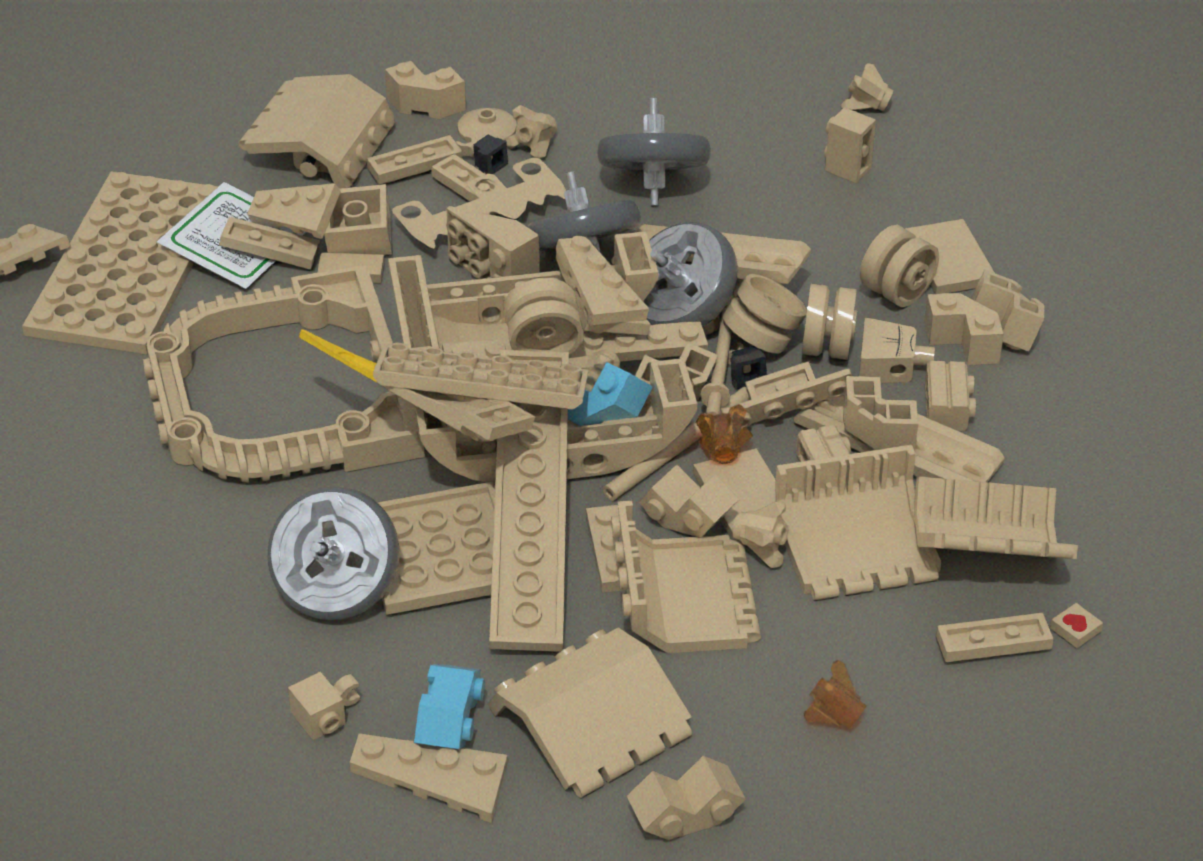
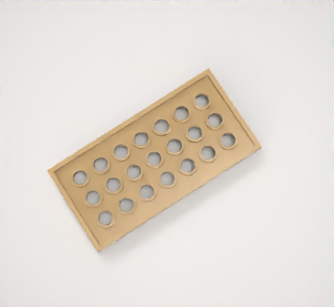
(89, 240)

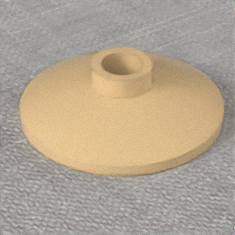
(487, 121)

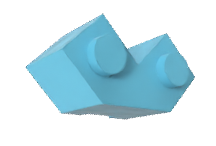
(612, 398)
(446, 708)

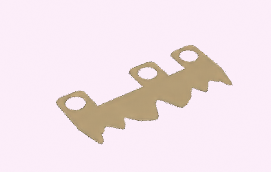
(502, 200)

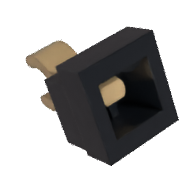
(488, 153)
(746, 365)

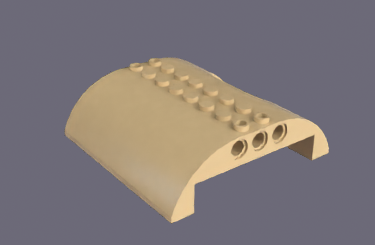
(475, 312)

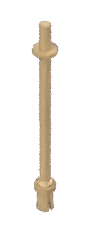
(716, 394)

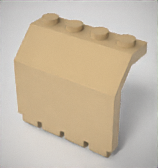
(326, 117)
(987, 518)
(854, 522)
(684, 590)
(597, 709)

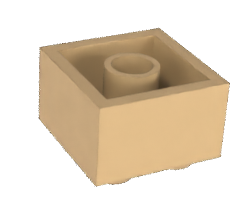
(360, 222)

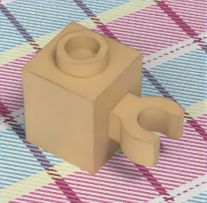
(320, 705)

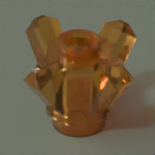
(724, 434)
(835, 699)

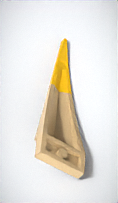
(472, 416)

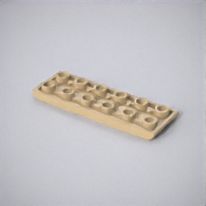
(758, 255)
(481, 376)
(938, 450)

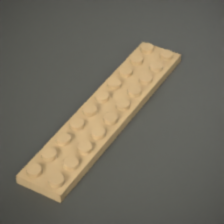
(530, 527)

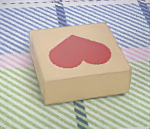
(1076, 625)

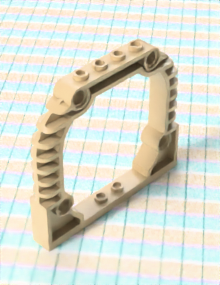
(358, 440)

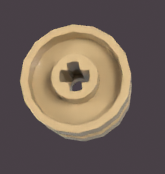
(899, 265)
(764, 313)
(543, 316)
(829, 321)

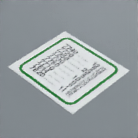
(200, 232)

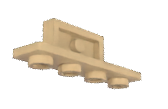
(788, 391)

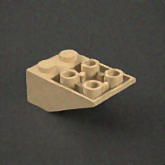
(491, 244)

